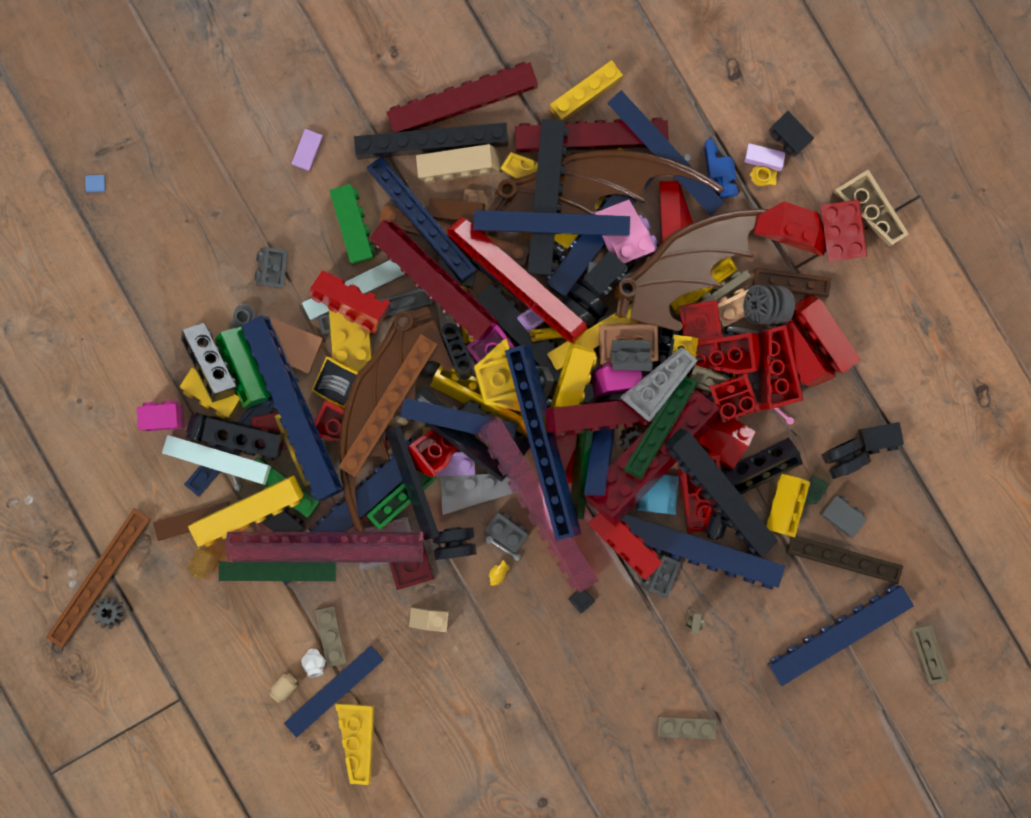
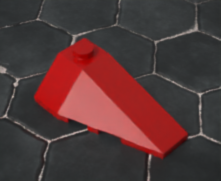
(673, 209)
(730, 354)
(696, 507)

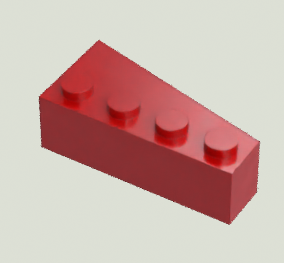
(329, 422)
(626, 545)

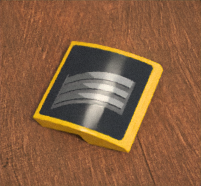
(334, 381)

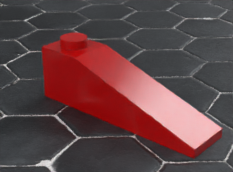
(809, 364)
(728, 440)
(431, 453)

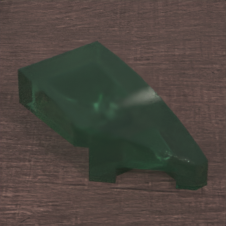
(816, 490)

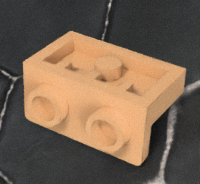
(732, 308)

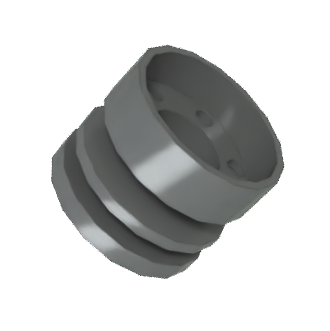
(768, 305)

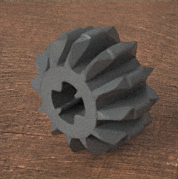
(629, 436)
(107, 604)

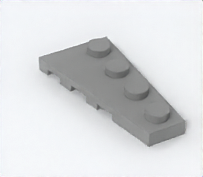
(658, 385)
(469, 490)

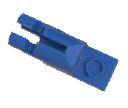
(720, 169)

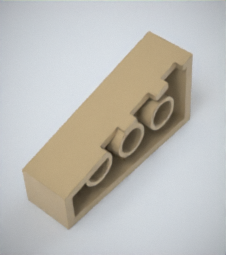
(458, 163)
(875, 208)

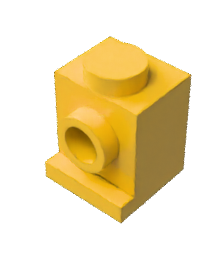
(689, 343)

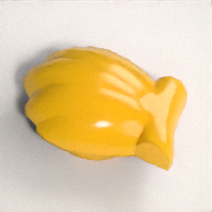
(763, 176)
(498, 573)

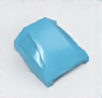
(661, 496)

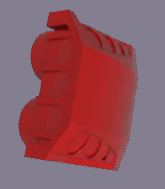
(734, 398)

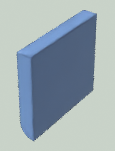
(95, 183)

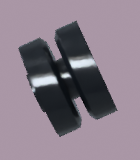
(585, 304)
(847, 460)
(454, 544)

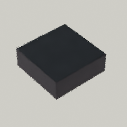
(581, 600)

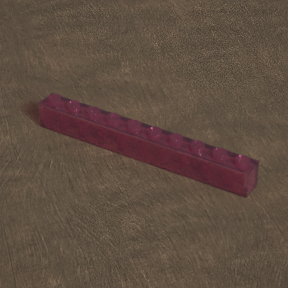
(531, 496)
(324, 546)

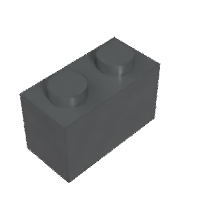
(843, 516)

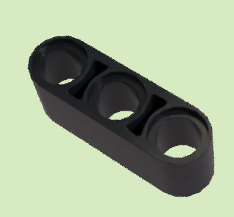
(453, 343)

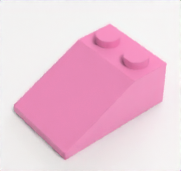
(637, 243)

